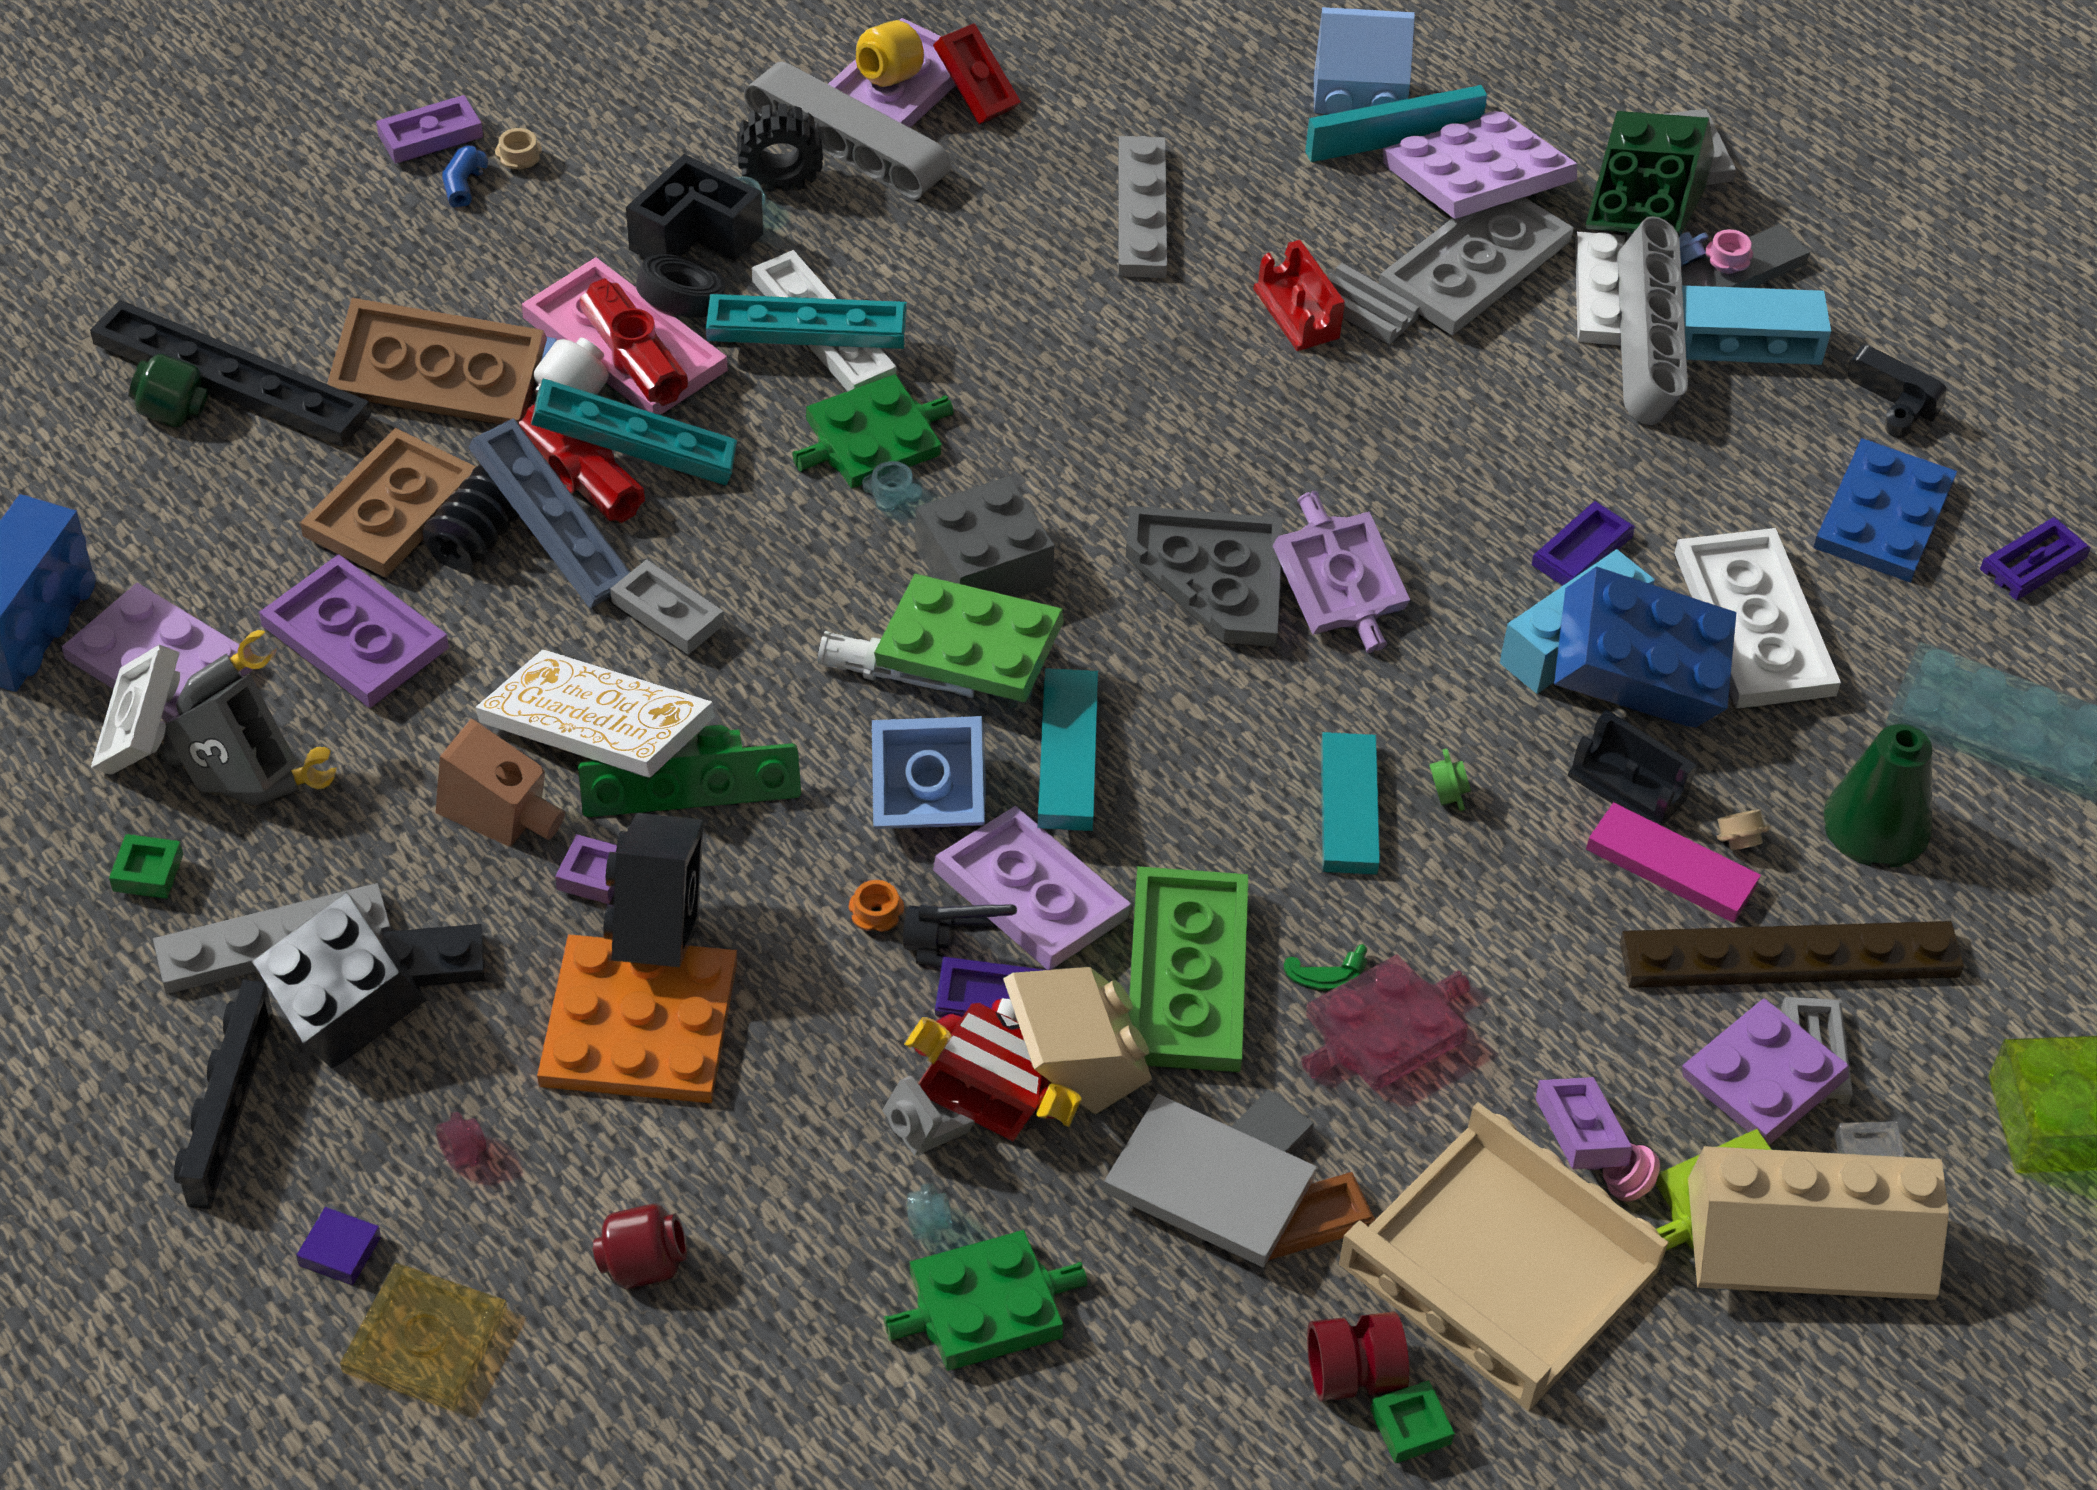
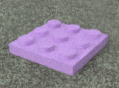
(1479, 164)

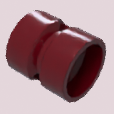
(1357, 1356)

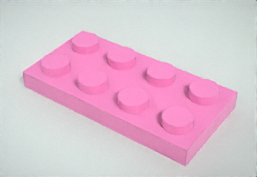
(561, 317)

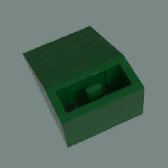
(1651, 169)

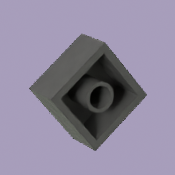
(986, 540)

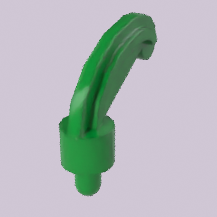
(1327, 977)

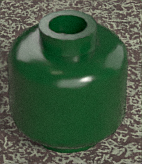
(168, 390)

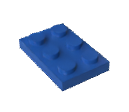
(1885, 510)

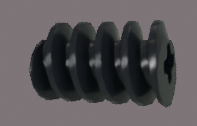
(469, 522)

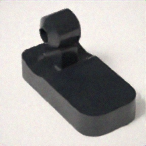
(1905, 386)

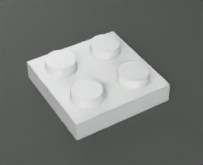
(135, 710)

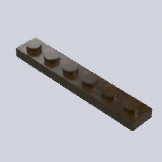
(1790, 954)

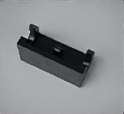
(1632, 769)

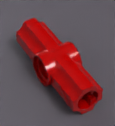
(633, 342)
(588, 470)

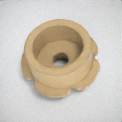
(518, 149)
(1742, 829)

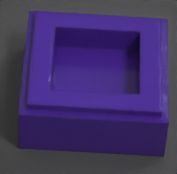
(338, 1246)

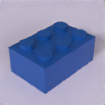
(41, 582)
(1645, 647)

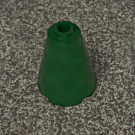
(1885, 800)

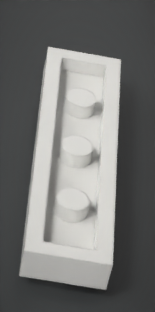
(791, 277)

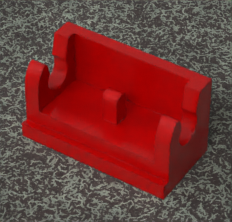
(1300, 297)

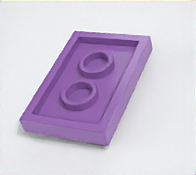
(354, 630)

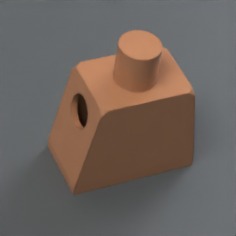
(493, 788)

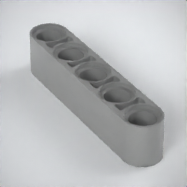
(854, 130)
(1652, 321)

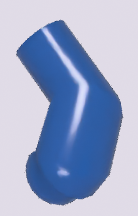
(464, 162)

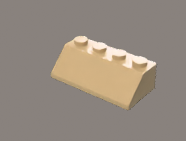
(1818, 1222)

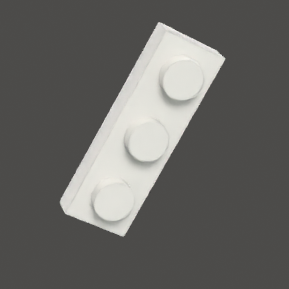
(1598, 287)

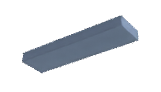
(549, 511)

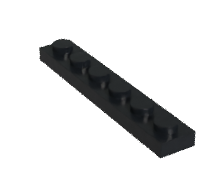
(235, 373)

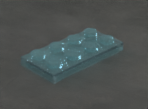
(2000, 719)

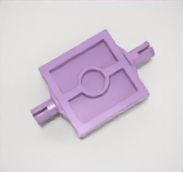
(1341, 572)

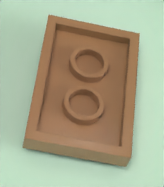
(385, 502)

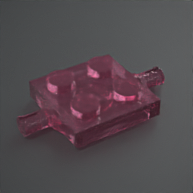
(1386, 1023)

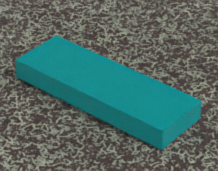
(1349, 803)

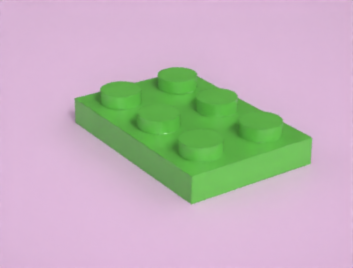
(969, 637)

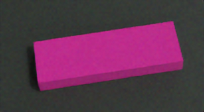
(1673, 862)

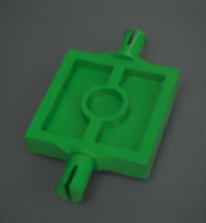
(871, 428)
(985, 1300)

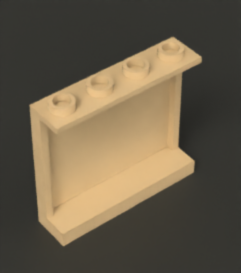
(1506, 1257)

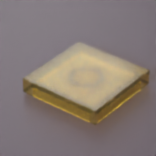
(424, 1336)

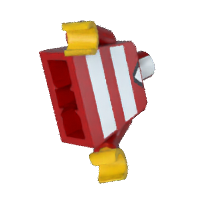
(986, 1070)

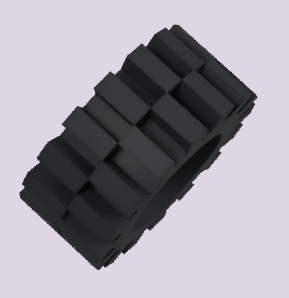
(780, 128)

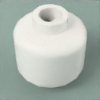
(573, 365)

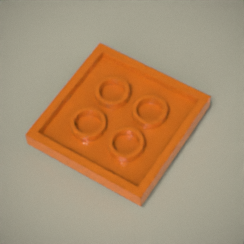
(637, 1023)

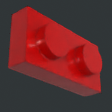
(976, 73)

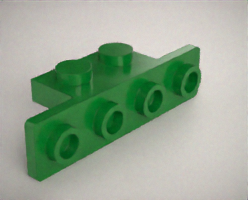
(701, 774)

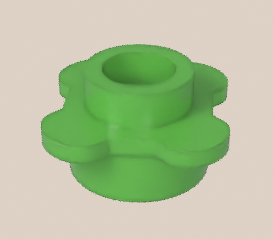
(1450, 780)

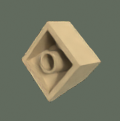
(1080, 1033)

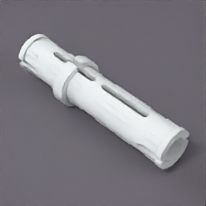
(859, 657)

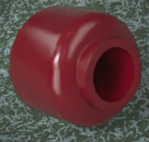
(640, 1246)

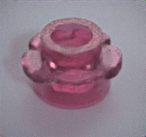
(460, 1140)

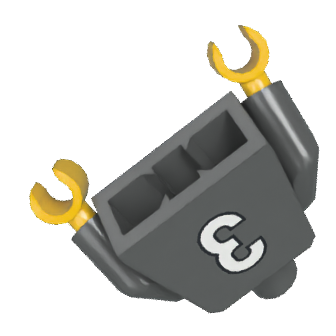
(231, 737)

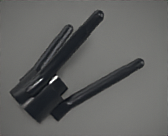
(933, 927)

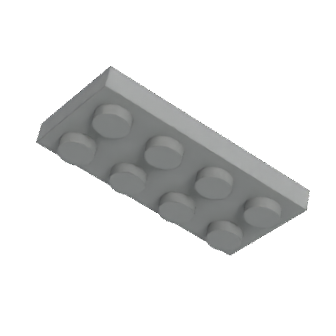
(1475, 261)

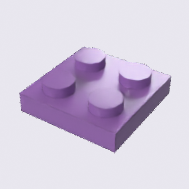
(1765, 1071)

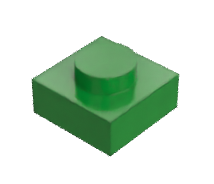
(146, 866)
(1412, 1421)

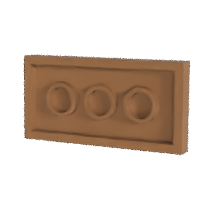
(437, 362)

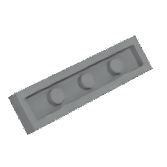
(1142, 207)
(230, 946)

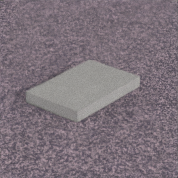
(1210, 1180)

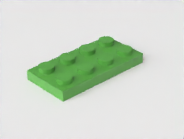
(1189, 967)

